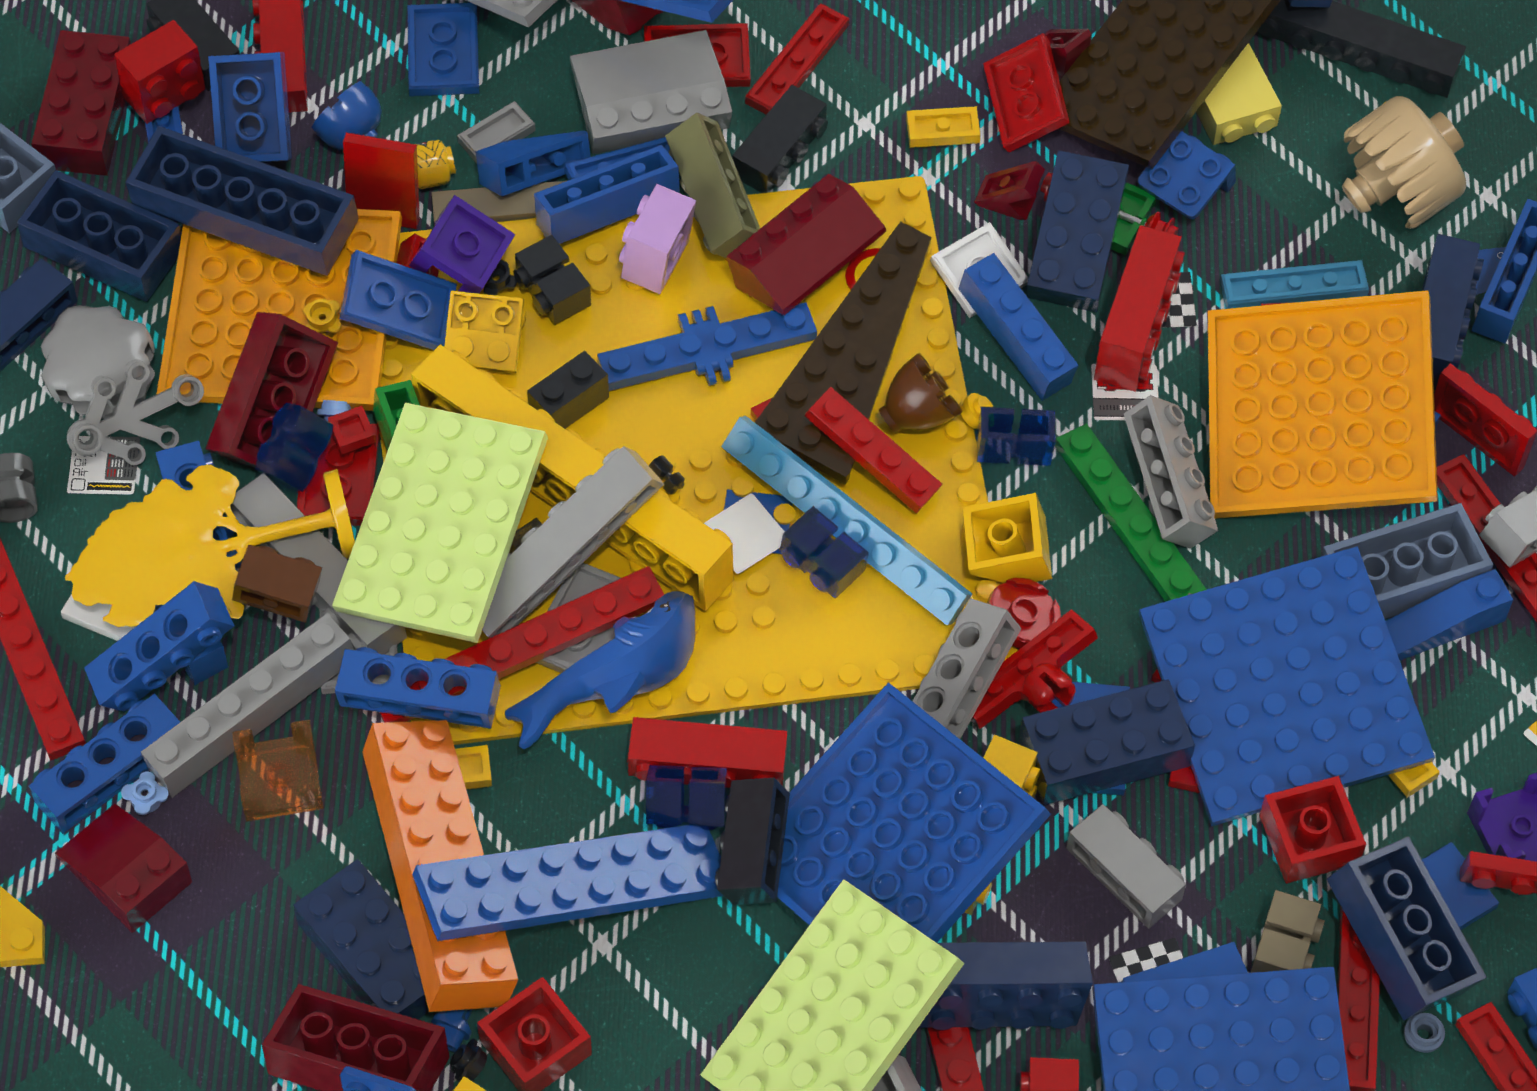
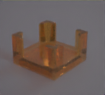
(278, 774)

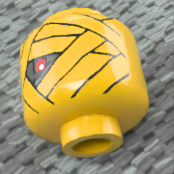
(434, 164)

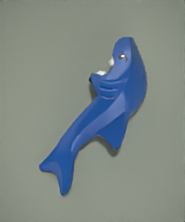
(638, 660)

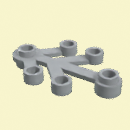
(129, 416)

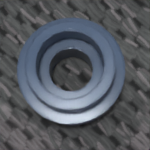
(1426, 1022)

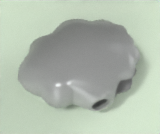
(94, 344)

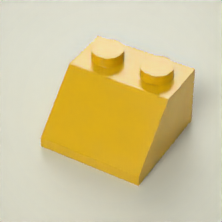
(1008, 539)

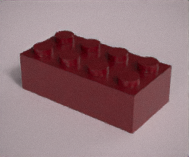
(81, 103)
(327, 1032)

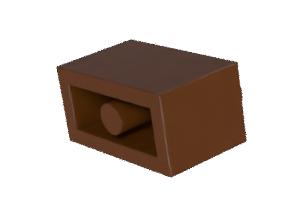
(277, 582)

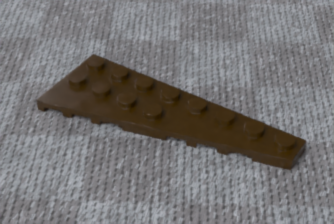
(849, 353)

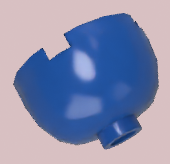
(354, 113)

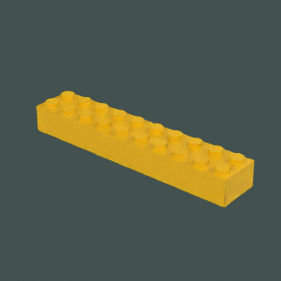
(657, 535)

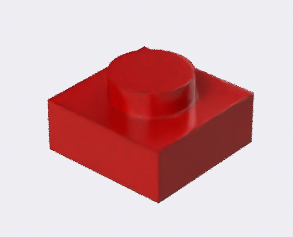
(352, 430)

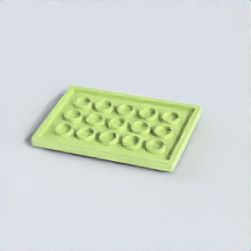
(440, 522)
(837, 1003)

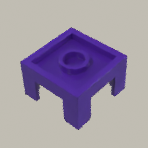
(464, 245)
(1507, 822)

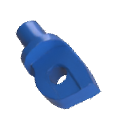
(455, 1026)

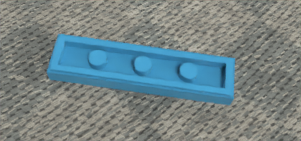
(1294, 284)

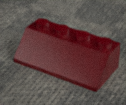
(804, 245)
(276, 367)

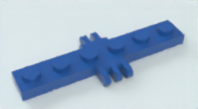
(707, 346)

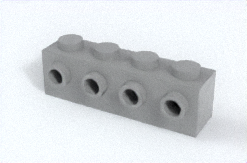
(1171, 472)

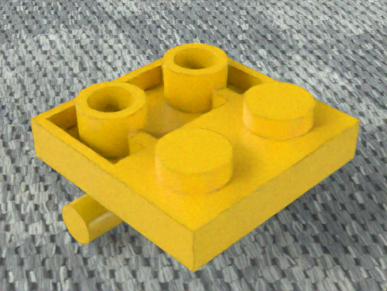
(485, 329)

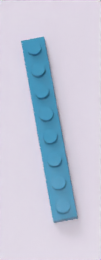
(886, 549)

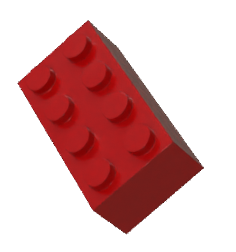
(1139, 309)

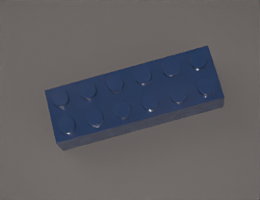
(242, 200)

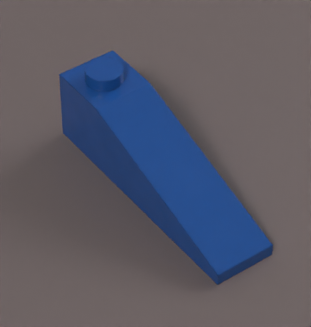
(1451, 614)

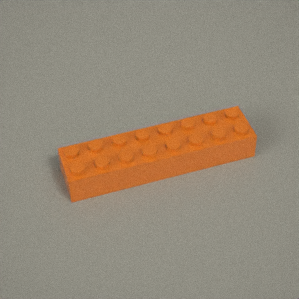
(426, 822)

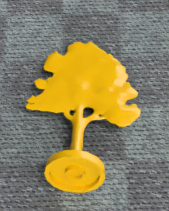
(167, 542)

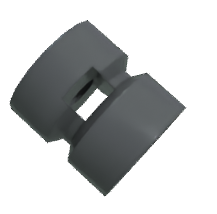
(17, 491)

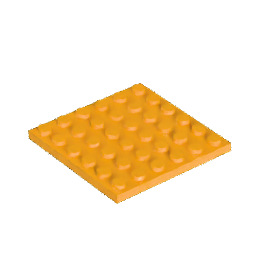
(226, 284)
(1321, 405)

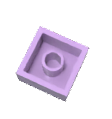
(656, 238)

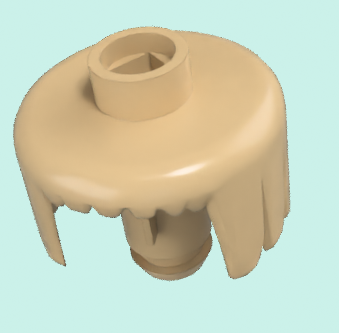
(1405, 157)

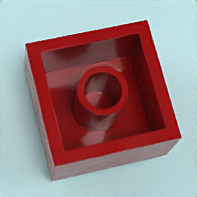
(160, 71)
(1312, 829)
(534, 1037)

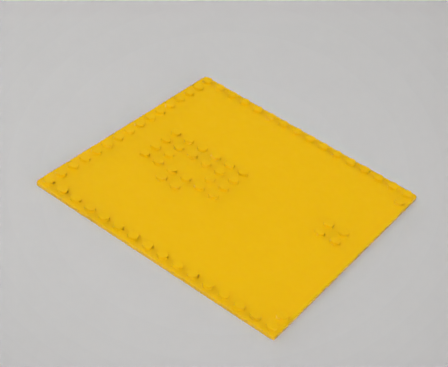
(771, 629)

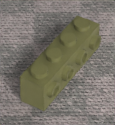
(714, 183)

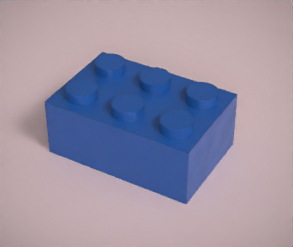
(251, 105)

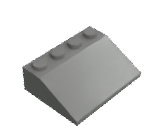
(649, 89)

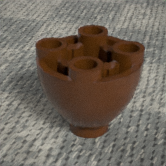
(918, 398)

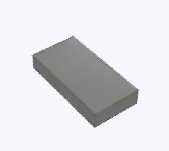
(502, 126)

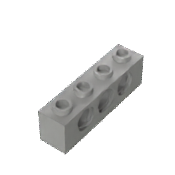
(967, 665)

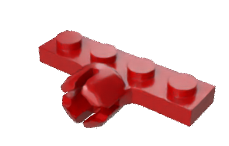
(1036, 670)

